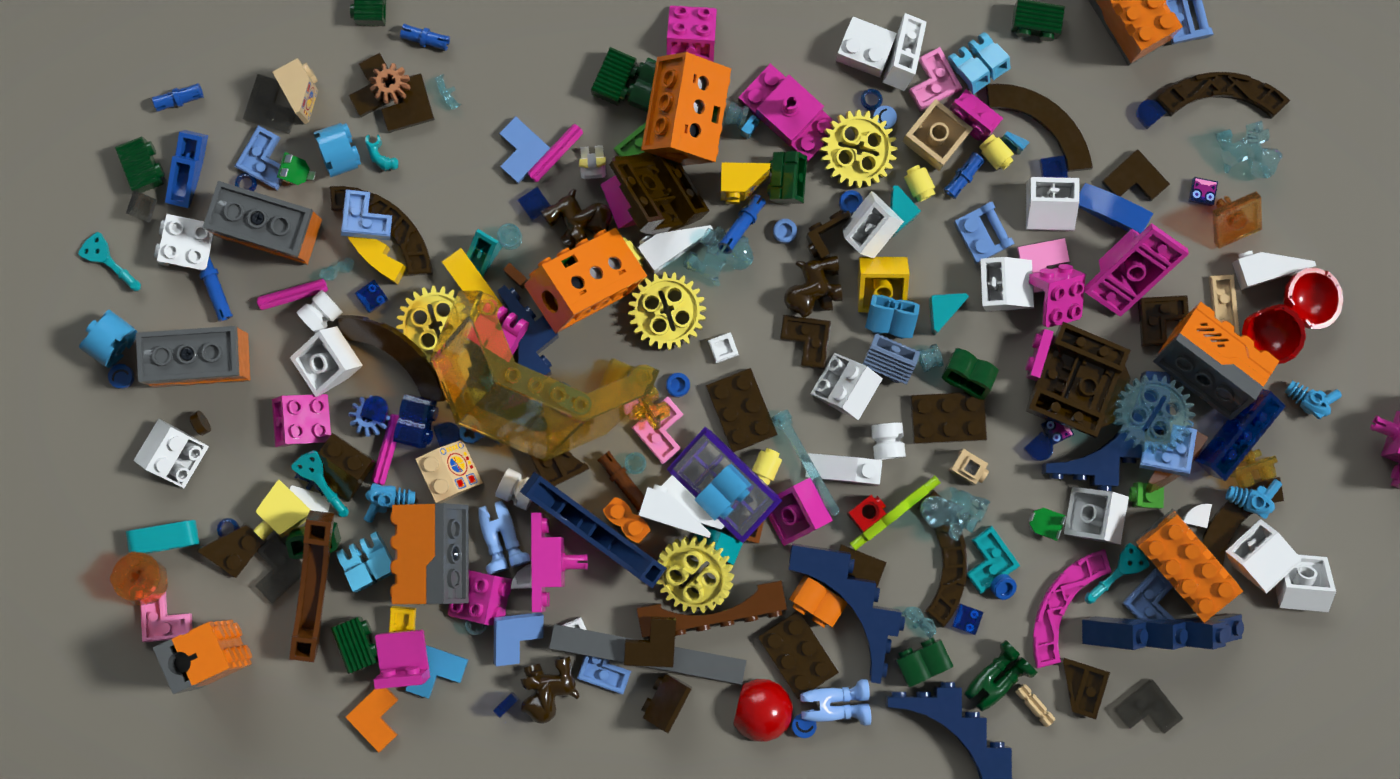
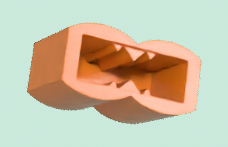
(621, 515)
(818, 601)

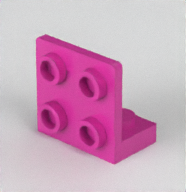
(692, 31)
(976, 115)
(301, 419)
(401, 659)

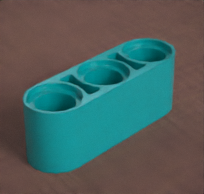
(163, 537)

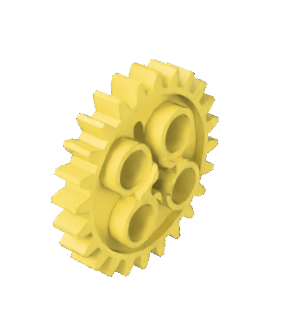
(853, 170)
(687, 304)
(415, 330)
(710, 590)

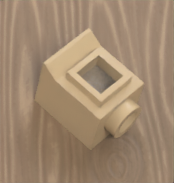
(969, 467)

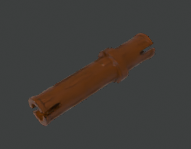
(622, 479)

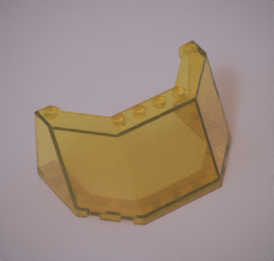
(516, 403)

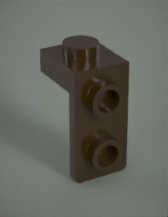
(817, 247)

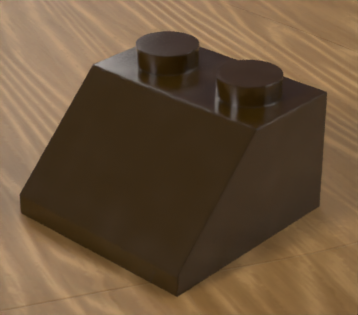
(344, 466)
(666, 702)

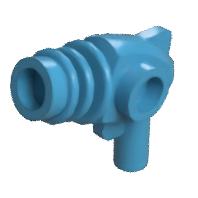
(1314, 401)
(384, 497)
(1255, 501)

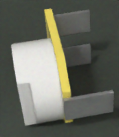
(592, 164)

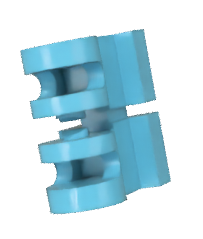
(989, 62)
(361, 573)

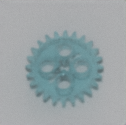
(1173, 425)

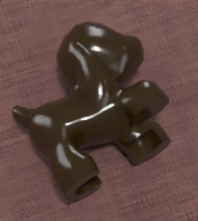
(593, 218)
(816, 287)
(541, 704)

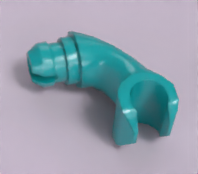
(383, 162)

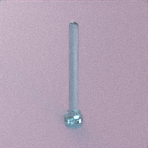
(784, 422)

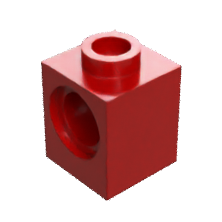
(858, 518)

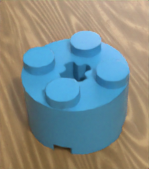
(336, 149)
(108, 339)

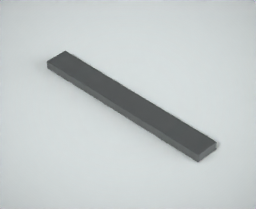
(613, 648)

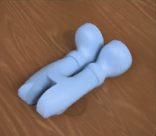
(490, 534)
(831, 713)

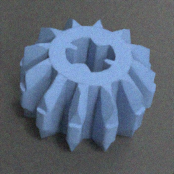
(364, 424)

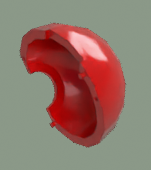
(1315, 297)
(1276, 330)
(763, 710)

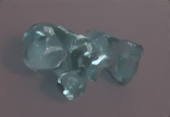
(1261, 161)
(711, 266)
(959, 513)

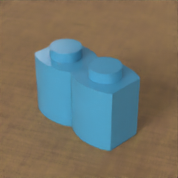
(892, 316)
(723, 493)

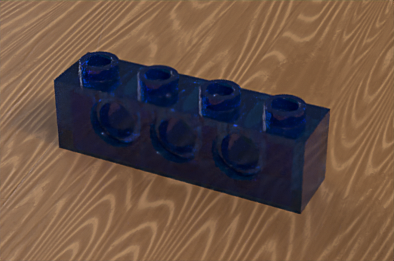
(1239, 436)

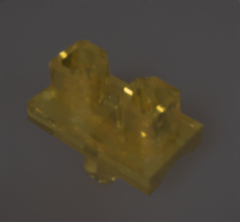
(648, 411)
(1265, 468)

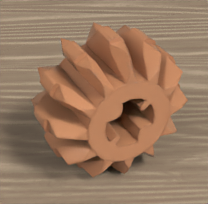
(386, 76)

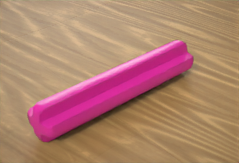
(555, 152)
(291, 294)
(386, 452)

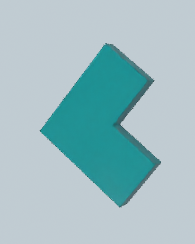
(997, 560)

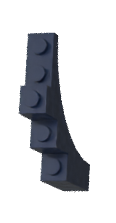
(535, 340)
(1104, 463)
(593, 529)
(878, 622)
(1162, 633)
(971, 729)

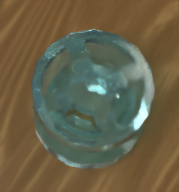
(736, 115)
(508, 232)
(930, 358)

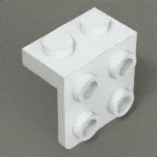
(183, 243)

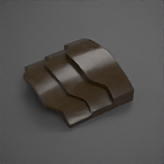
(658, 192)
(1080, 381)

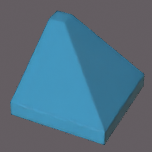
(1015, 142)

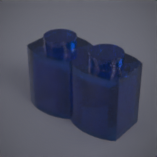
(415, 421)

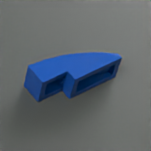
(186, 168)
(1113, 209)

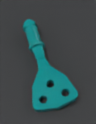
(104, 257)
(317, 476)
(1122, 569)

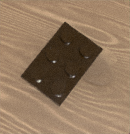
(741, 410)
(948, 418)
(798, 654)

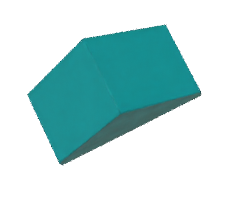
(903, 207)
(483, 251)
(943, 307)
(730, 546)

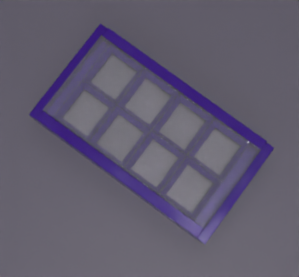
(704, 461)

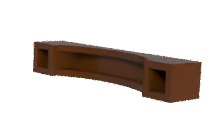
(312, 586)
(766, 600)

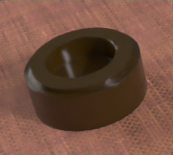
(200, 423)

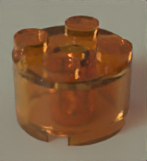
(126, 575)

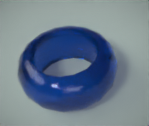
(875, 92)
(245, 175)
(222, 522)

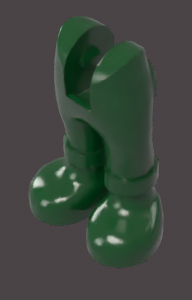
(1002, 686)

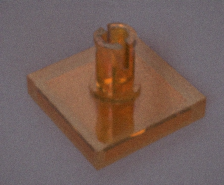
(1236, 219)

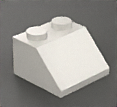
(866, 47)
(326, 360)
(1096, 515)
(1307, 586)

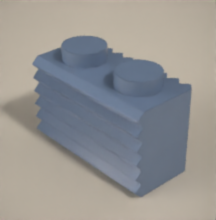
(891, 359)

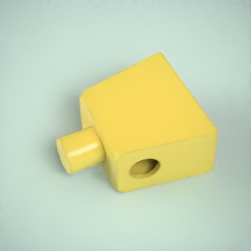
(280, 512)

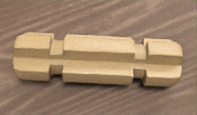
(1035, 705)

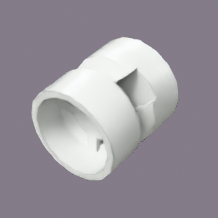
(319, 312)
(888, 441)
(509, 489)

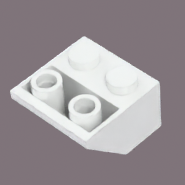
(1052, 203)
(871, 226)
(1006, 284)
(846, 385)
(170, 453)
(1262, 556)

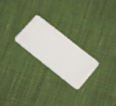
(311, 499)

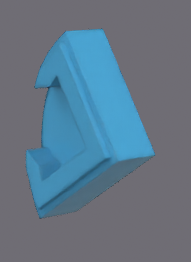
(749, 127)

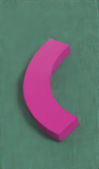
(1057, 600)

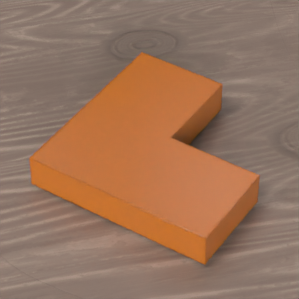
(368, 718)

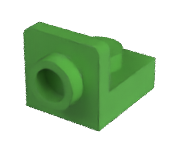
(1143, 499)

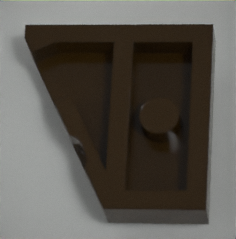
(559, 468)
(233, 549)
(1085, 687)

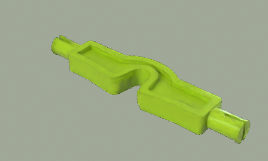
(895, 513)

